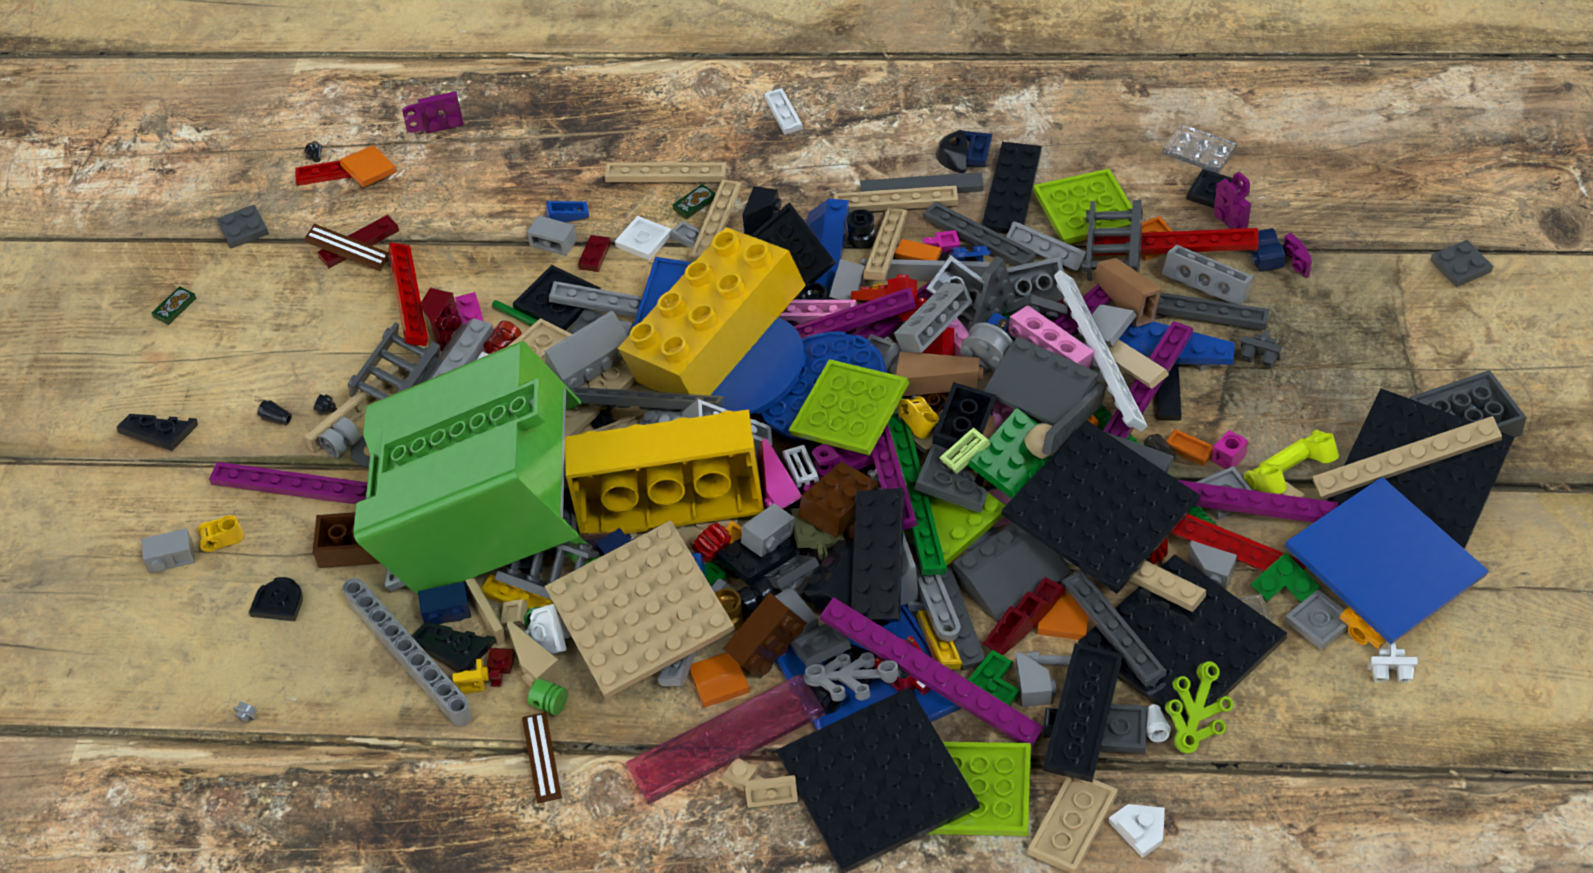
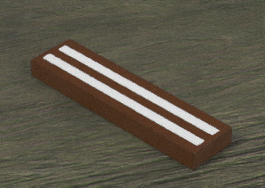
(347, 247)
(541, 757)

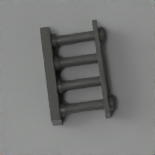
(1133, 232)
(417, 371)
(531, 581)

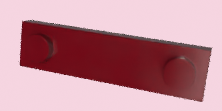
(369, 234)

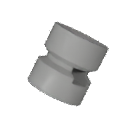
(341, 435)

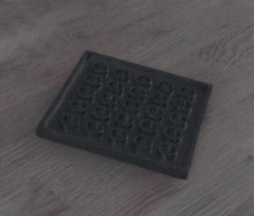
(1446, 491)
(1101, 506)
(1217, 632)
(877, 780)

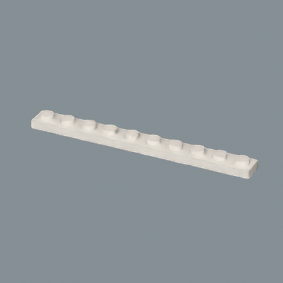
(1102, 354)

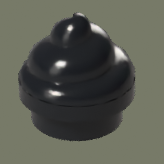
(324, 403)

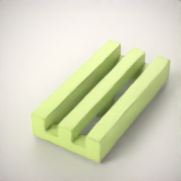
(966, 452)

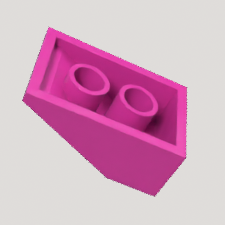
(774, 479)

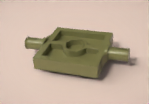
(812, 537)

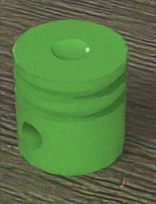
(547, 696)

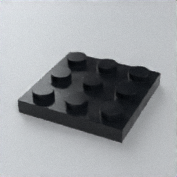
(536, 303)

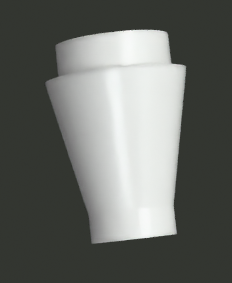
(1156, 724)

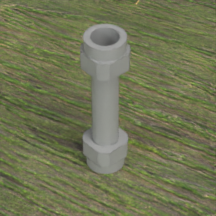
(1049, 659)

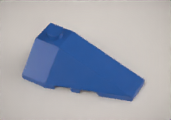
(830, 226)

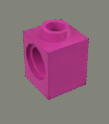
(1229, 450)

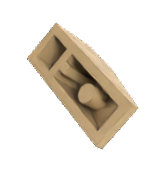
(532, 657)

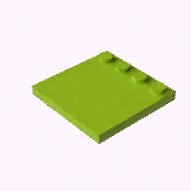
(1070, 197)
(849, 407)
(959, 526)
(1000, 783)

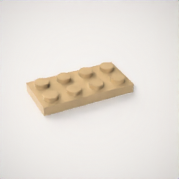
(1072, 823)

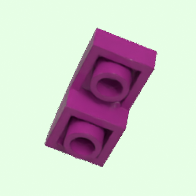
(1300, 256)

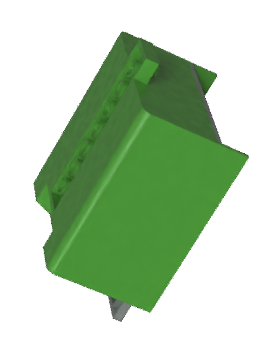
(466, 471)

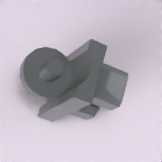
(1263, 346)

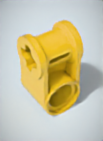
(920, 417)
(221, 533)

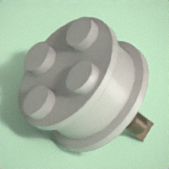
(987, 343)

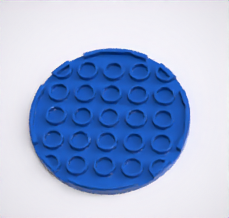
(819, 349)
(765, 371)

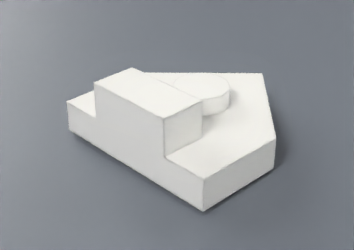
(548, 629)
(1140, 827)

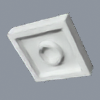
(643, 238)

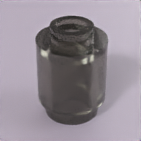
(1157, 442)

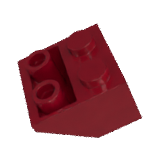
(440, 315)

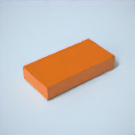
(917, 251)
(1190, 447)

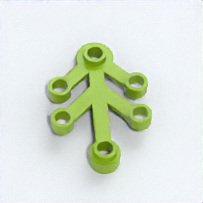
(1196, 709)

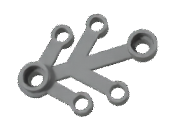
(821, 675)

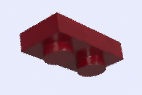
(594, 253)

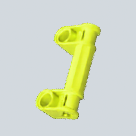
(1269, 474)

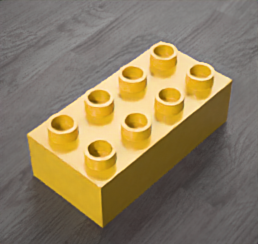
(712, 315)
(664, 473)

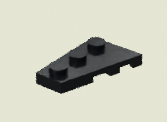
(159, 432)
(451, 646)

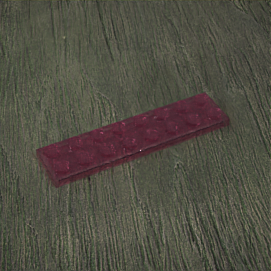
(724, 739)

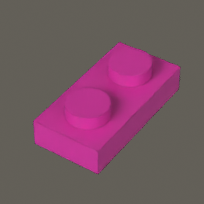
(468, 307)

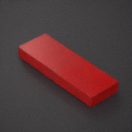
(320, 173)

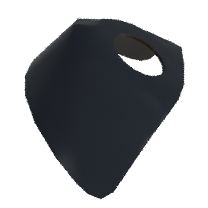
(953, 156)

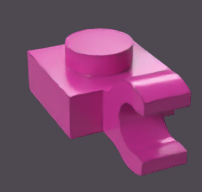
(945, 240)

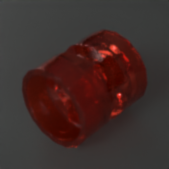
(502, 336)

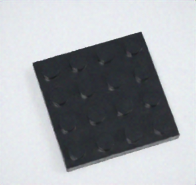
(792, 233)

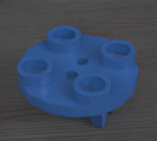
(978, 252)

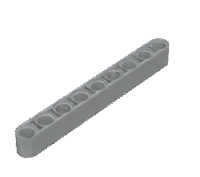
(408, 652)

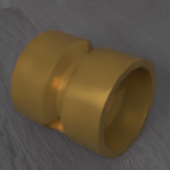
(732, 605)

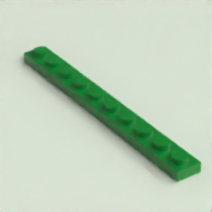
(925, 534)

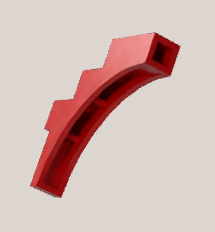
(942, 344)

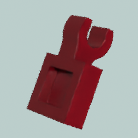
(499, 662)

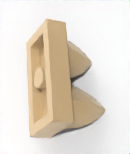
(770, 791)

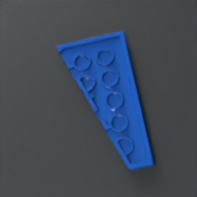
(1198, 350)

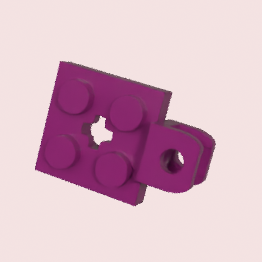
(427, 113)
(1231, 203)
(835, 455)

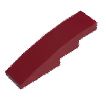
(1023, 618)

